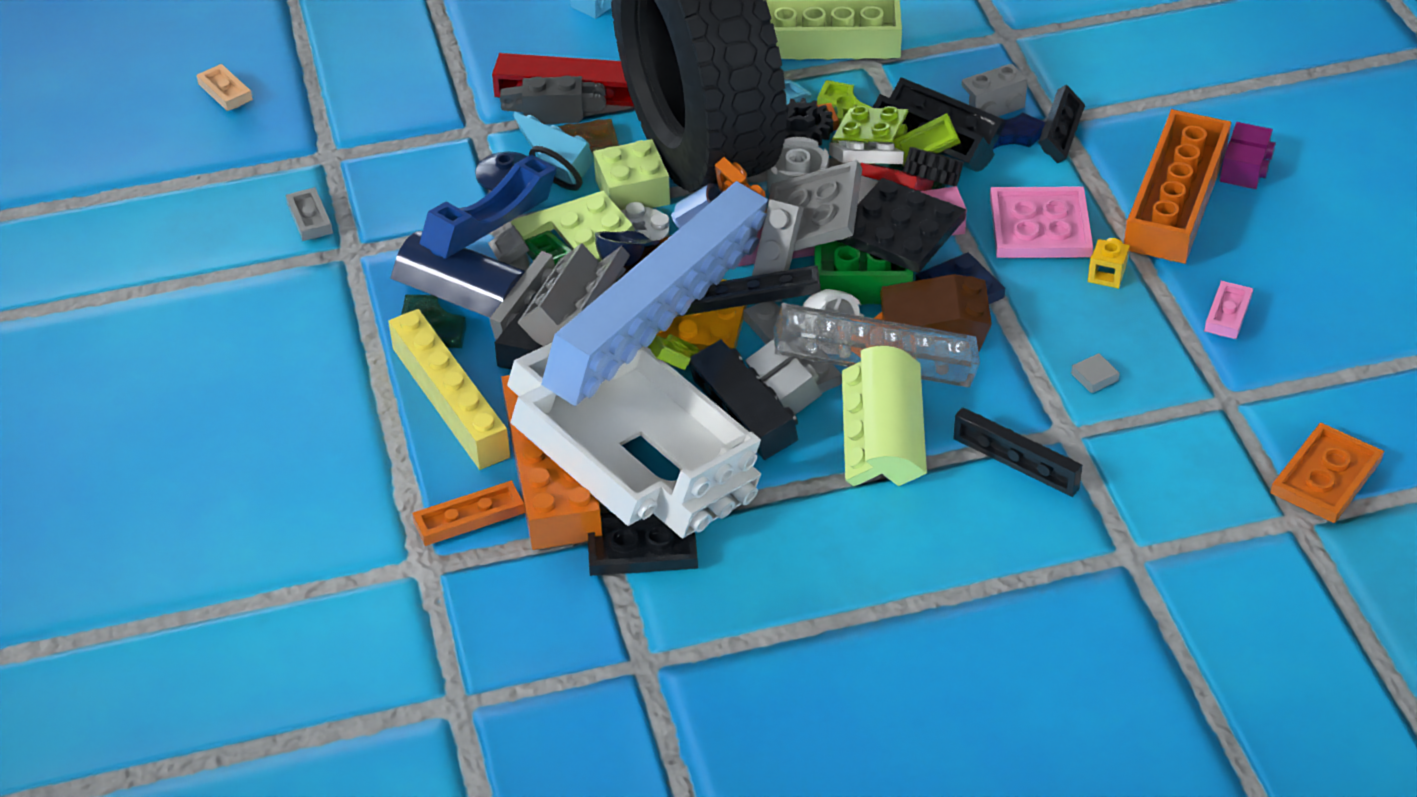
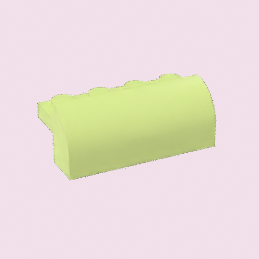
(883, 417)

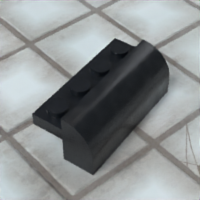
(975, 128)

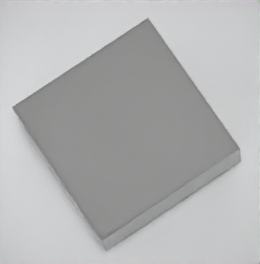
(508, 245)
(1095, 373)

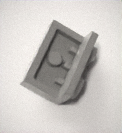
(997, 90)

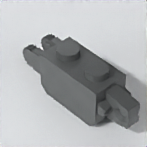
(554, 98)

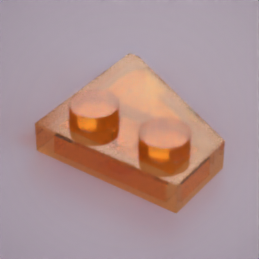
(597, 133)

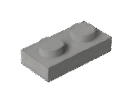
(309, 214)

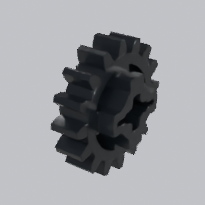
(804, 118)

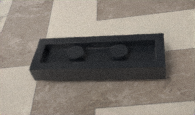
(1061, 124)

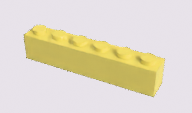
(449, 389)

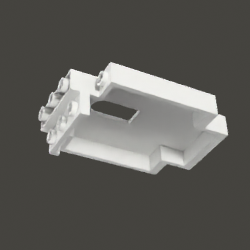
(664, 409)

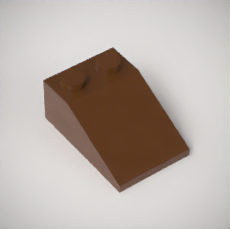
(940, 303)

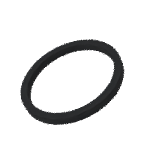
(574, 172)

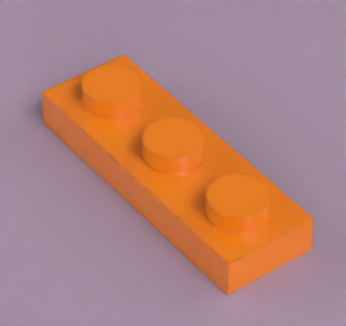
(468, 513)

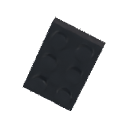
(639, 547)

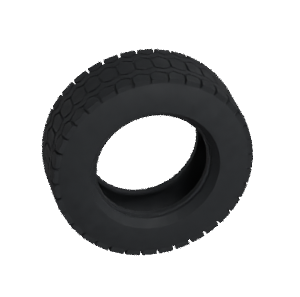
(704, 83)

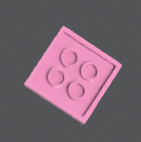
(1040, 222)

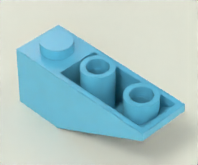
(573, 149)

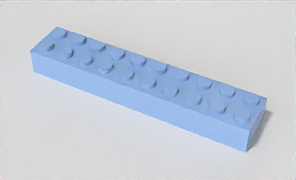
(653, 294)

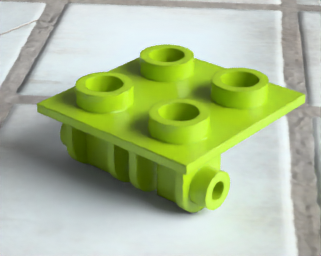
(872, 124)

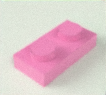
(1228, 310)

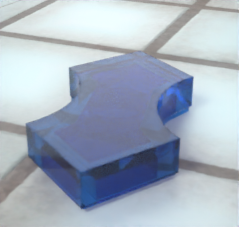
(1020, 130)

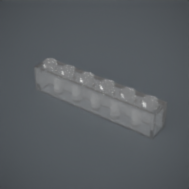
(840, 338)

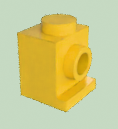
(1110, 254)

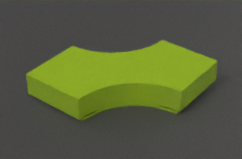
(841, 97)
(673, 350)

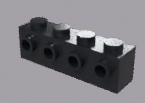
(744, 397)

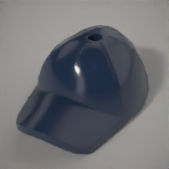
(631, 241)

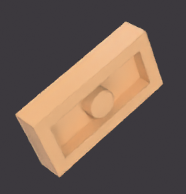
(224, 87)

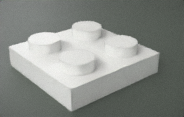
(866, 153)

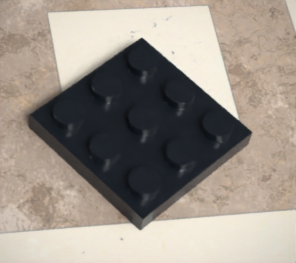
(903, 225)

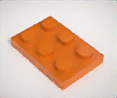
(1327, 472)

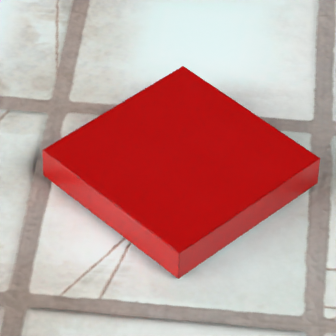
(906, 179)

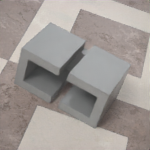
(786, 376)

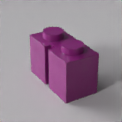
(1247, 155)

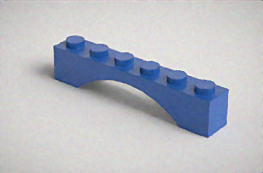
(454, 228)

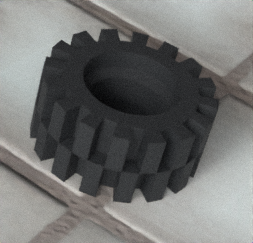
(933, 166)

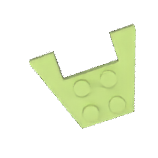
(576, 221)

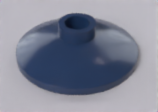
(495, 167)

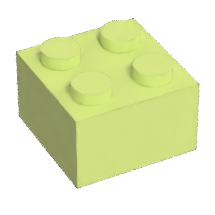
(632, 174)

